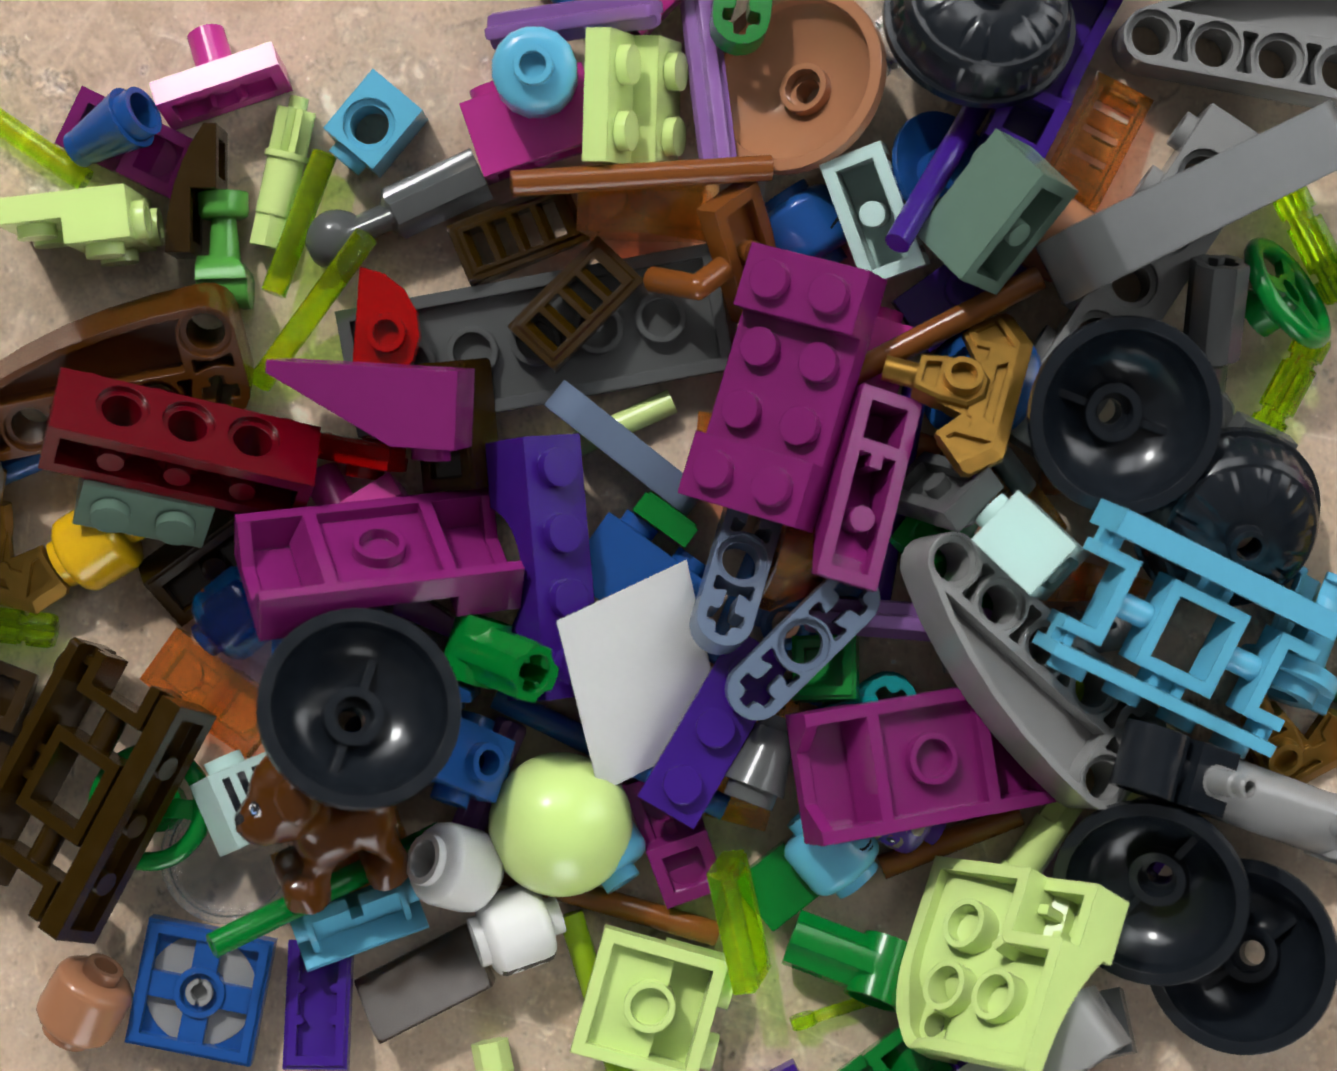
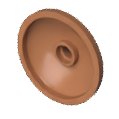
(806, 49)

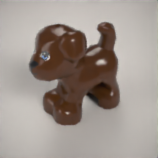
(321, 839)

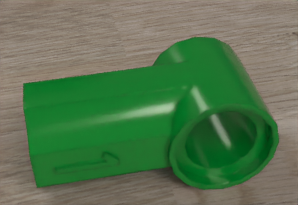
(493, 657)
(857, 961)

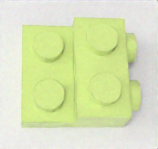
(632, 97)
(101, 221)
(652, 1003)

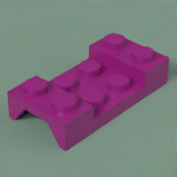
(785, 386)
(374, 556)
(901, 767)

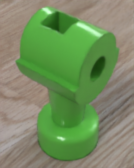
(224, 262)

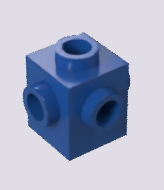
(476, 764)

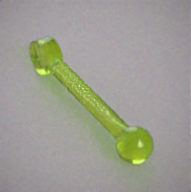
(809, 1018)

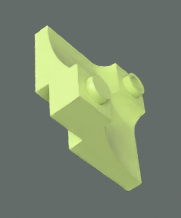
(1000, 961)

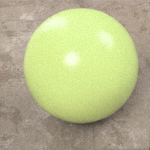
(559, 825)

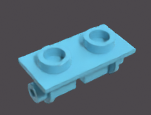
(358, 924)

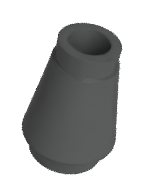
(761, 765)

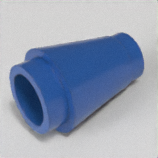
(116, 126)

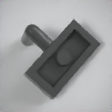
(945, 499)

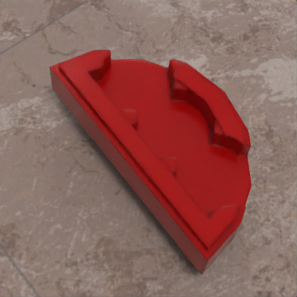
(385, 321)
(363, 457)

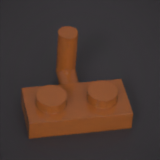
(729, 226)

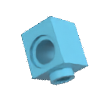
(380, 97)

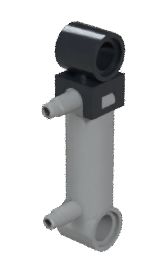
(1226, 788)

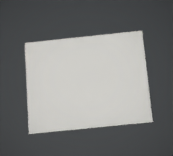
(634, 670)

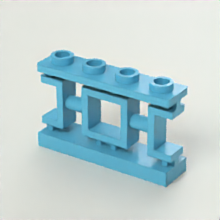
(1208, 584)

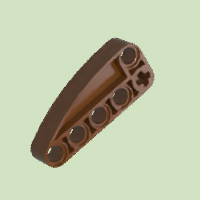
(135, 343)

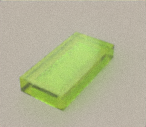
(739, 921)

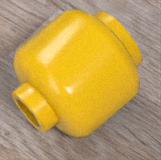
(91, 556)

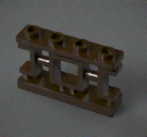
(124, 804)

